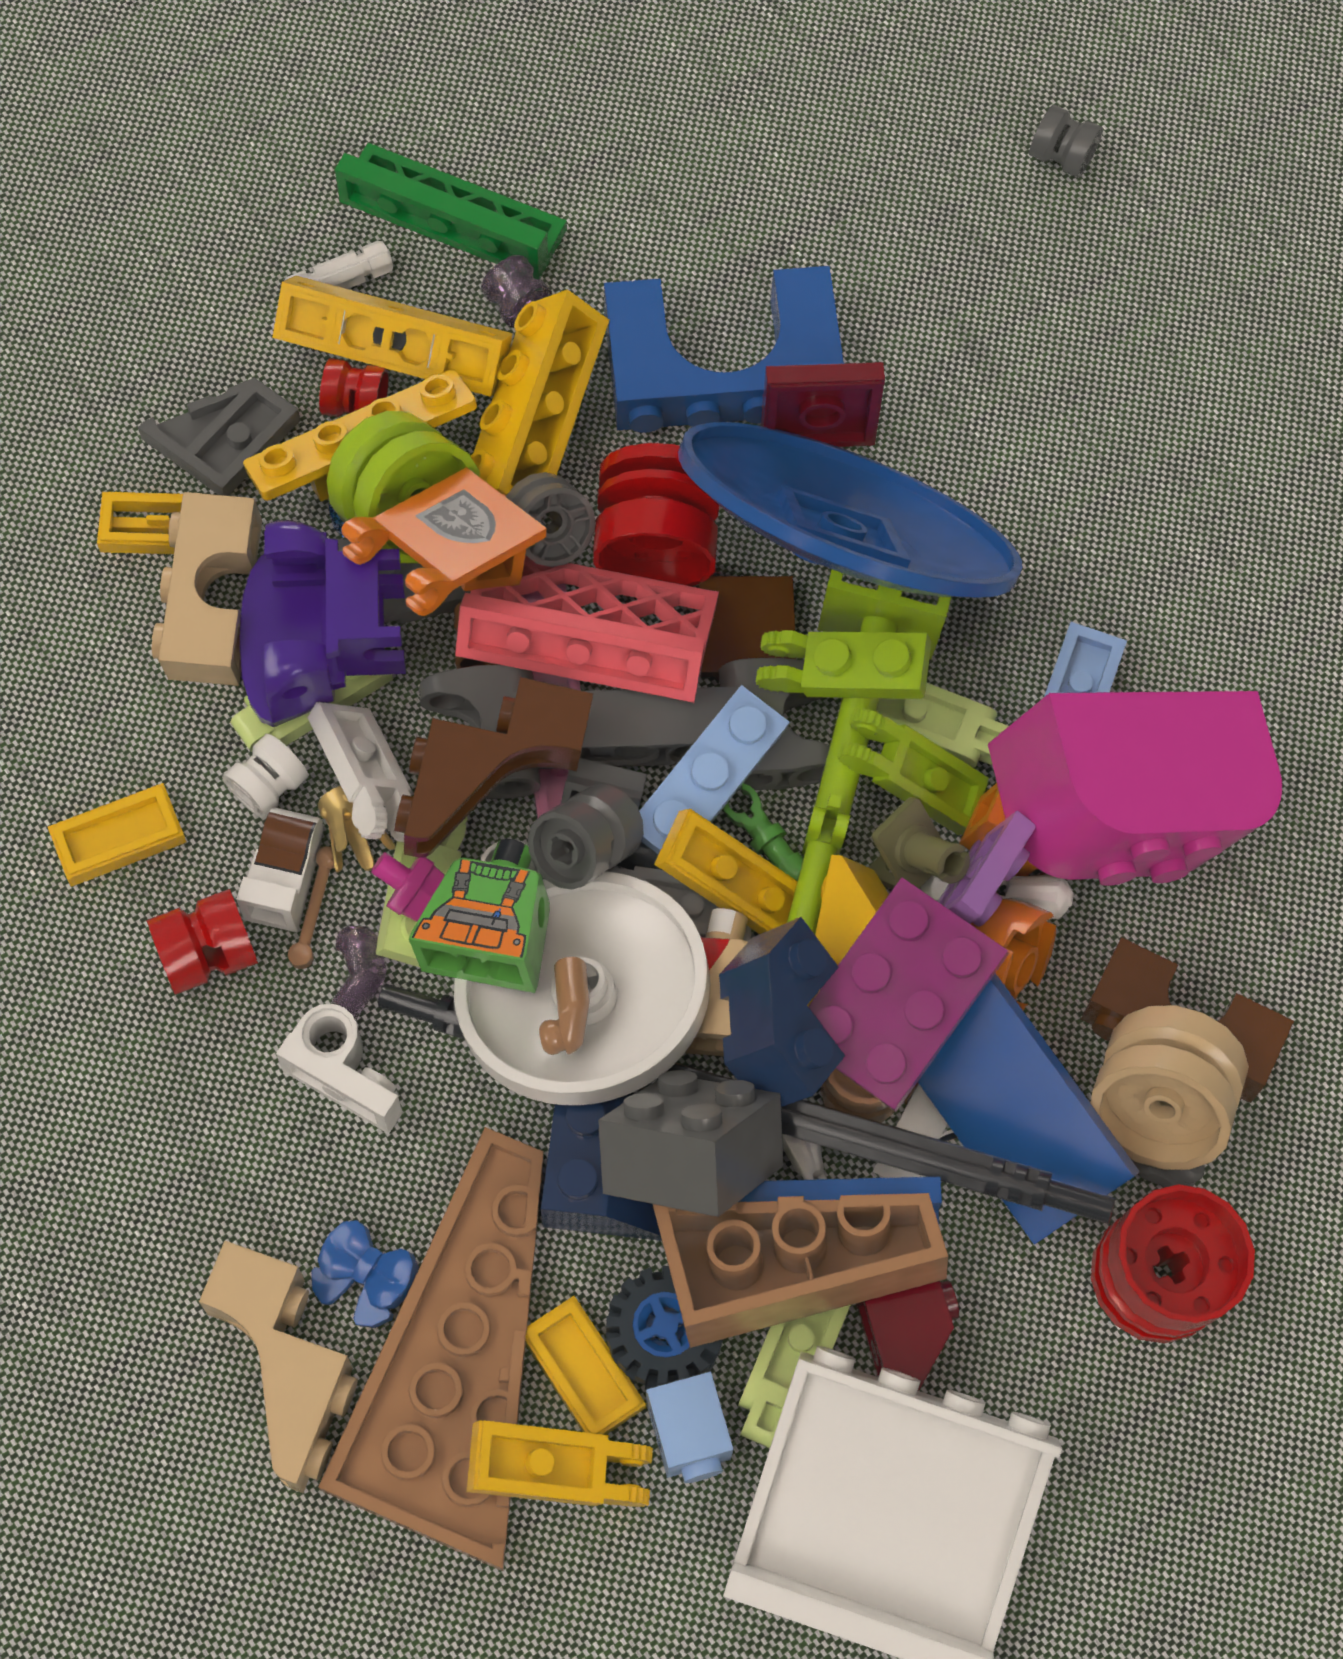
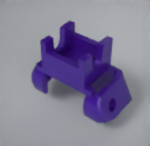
(314, 621)

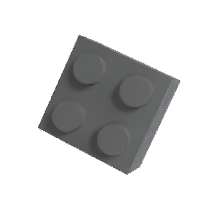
(691, 1143)

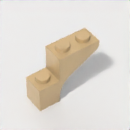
(299, 1378)

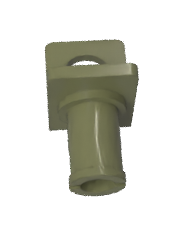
(915, 850)

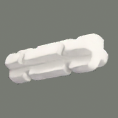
(350, 268)

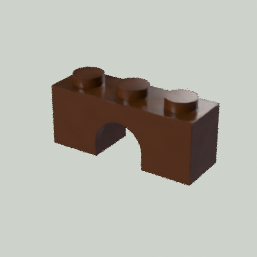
(1142, 979)

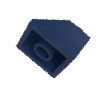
(573, 1179)

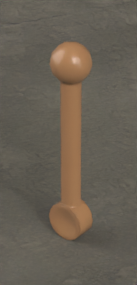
(300, 953)

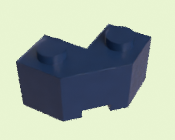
(773, 1031)

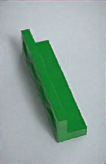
(447, 208)

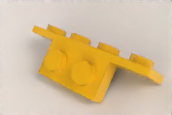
(309, 455)

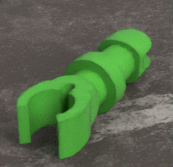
(766, 836)

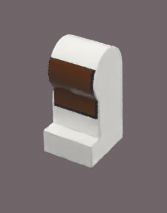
(281, 870)

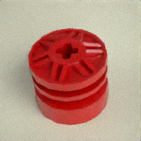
(654, 517)
(1199, 1242)

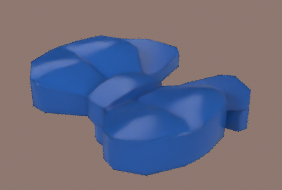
(351, 1257)

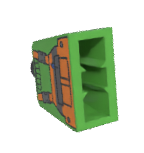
(486, 921)

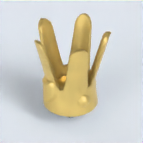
(338, 814)

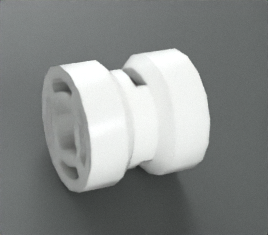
(265, 776)

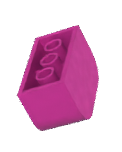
(1137, 780)

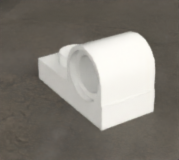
(334, 1073)

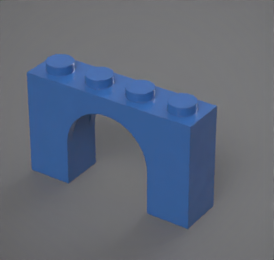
(662, 389)

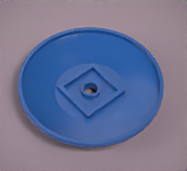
(849, 512)

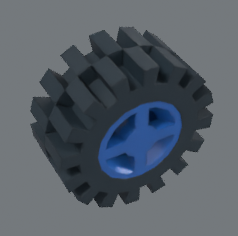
(648, 1310)

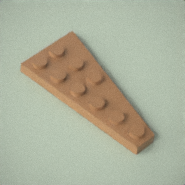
(451, 1362)

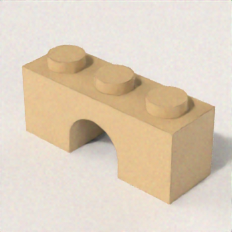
(210, 540)

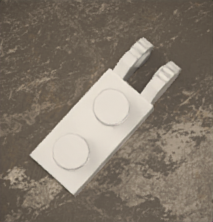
(361, 766)

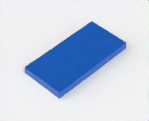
(1018, 1102)

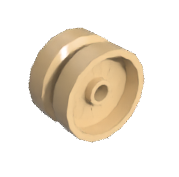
(1171, 1086)

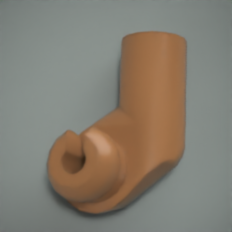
(573, 1006)

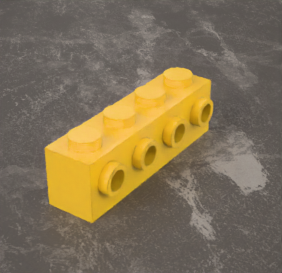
(539, 390)

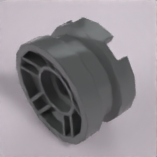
(570, 514)

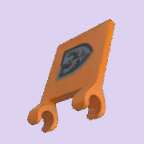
(448, 529)

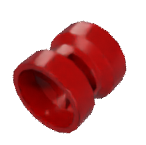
(350, 388)

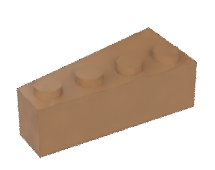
(796, 1258)

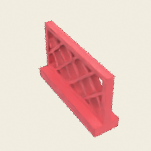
(598, 647)

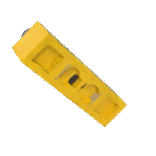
(389, 333)

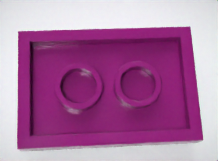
(904, 991)

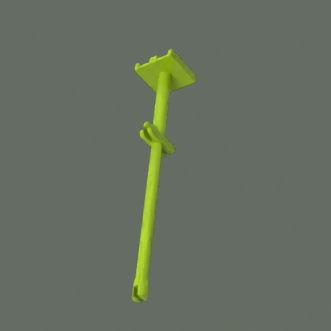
(851, 609)

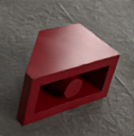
(909, 1327)

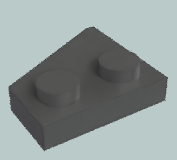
(223, 432)

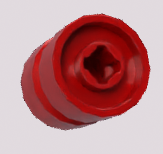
(202, 941)

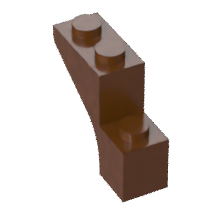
(466, 762)

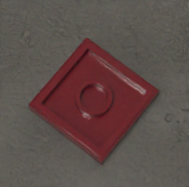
(825, 401)

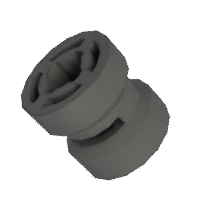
(1066, 141)

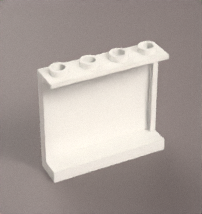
(891, 1512)

